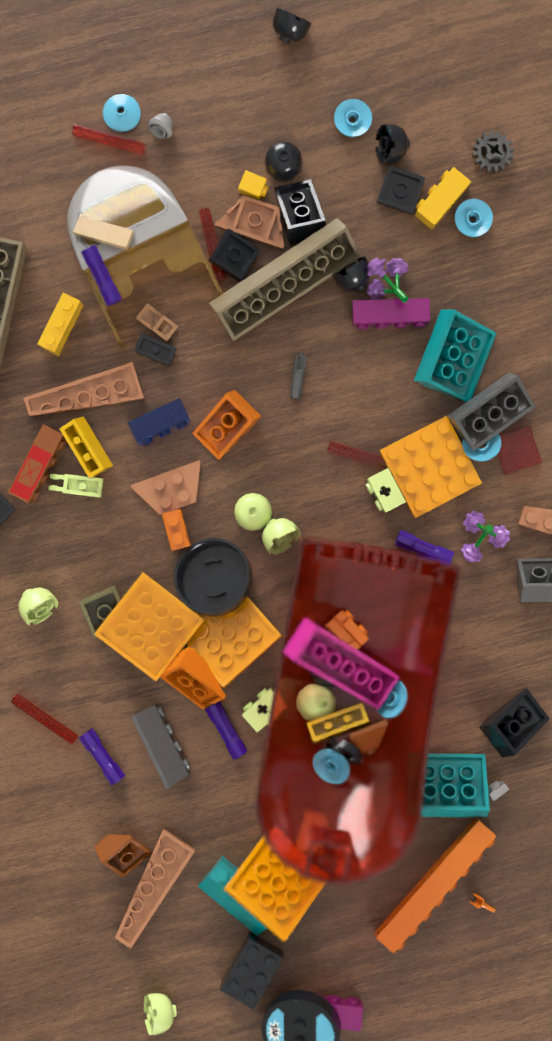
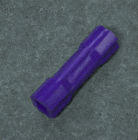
(107, 287)
(412, 543)
(226, 730)
(110, 768)

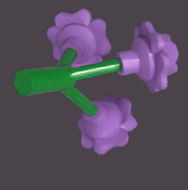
(395, 269)
(498, 536)

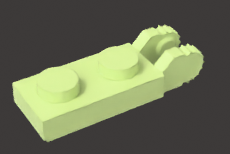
(78, 485)

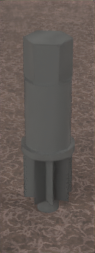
(298, 376)

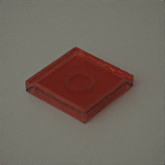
(518, 451)

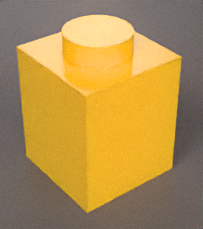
(253, 186)

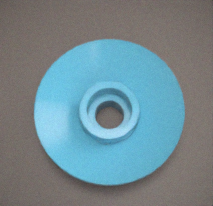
(353, 109)
(121, 121)
(477, 209)
(484, 454)
(394, 702)
(331, 766)

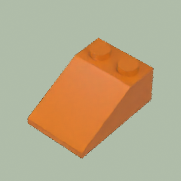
(226, 424)
(193, 679)

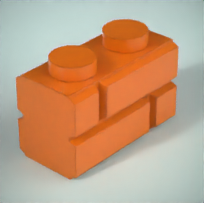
(176, 529)
(345, 629)

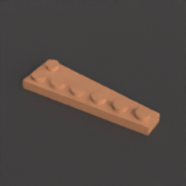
(161, 872)

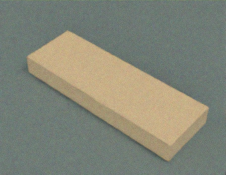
(103, 232)

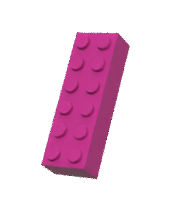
(341, 664)

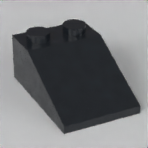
(299, 210)
(514, 724)

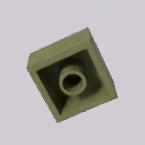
(99, 606)

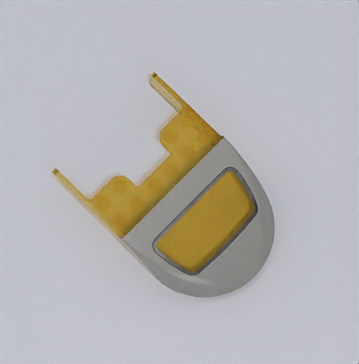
(148, 207)

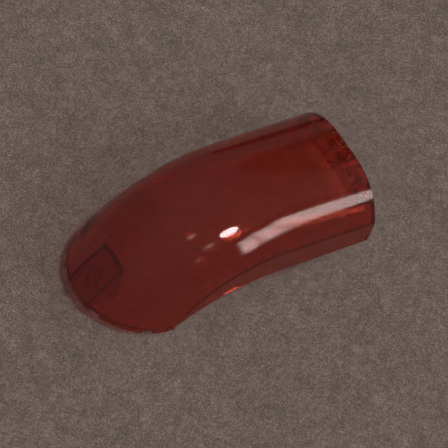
(373, 816)

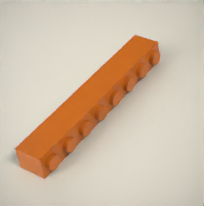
(434, 885)

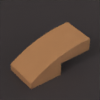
(156, 322)

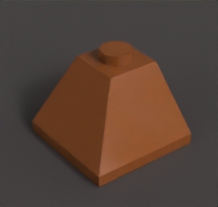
(369, 736)
(121, 853)

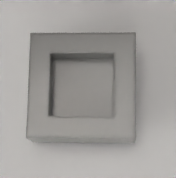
(497, 789)

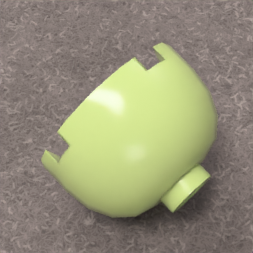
(253, 511)
(279, 534)
(36, 605)
(315, 701)
(159, 1013)

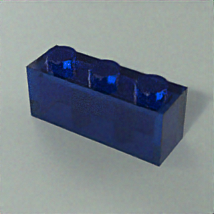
(159, 422)

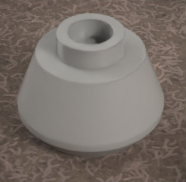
(161, 126)

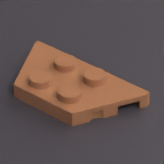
(254, 221)
(171, 489)

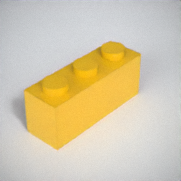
(442, 197)
(60, 324)
(86, 447)
(338, 723)

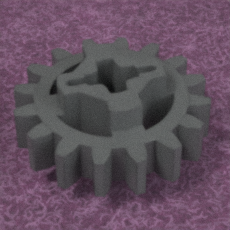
(500, 158)

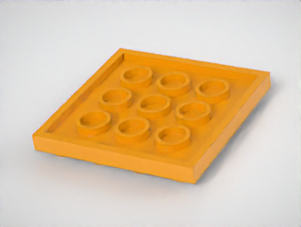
(430, 467)
(149, 626)
(233, 640)
(272, 890)

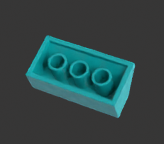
(213, 886)

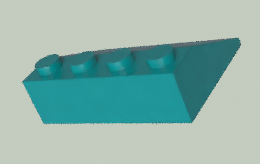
(455, 355)
(455, 786)

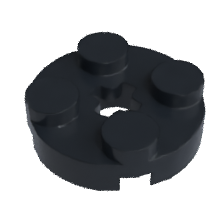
(346, 749)

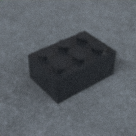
(251, 970)

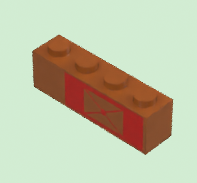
(37, 464)

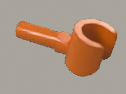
(479, 902)

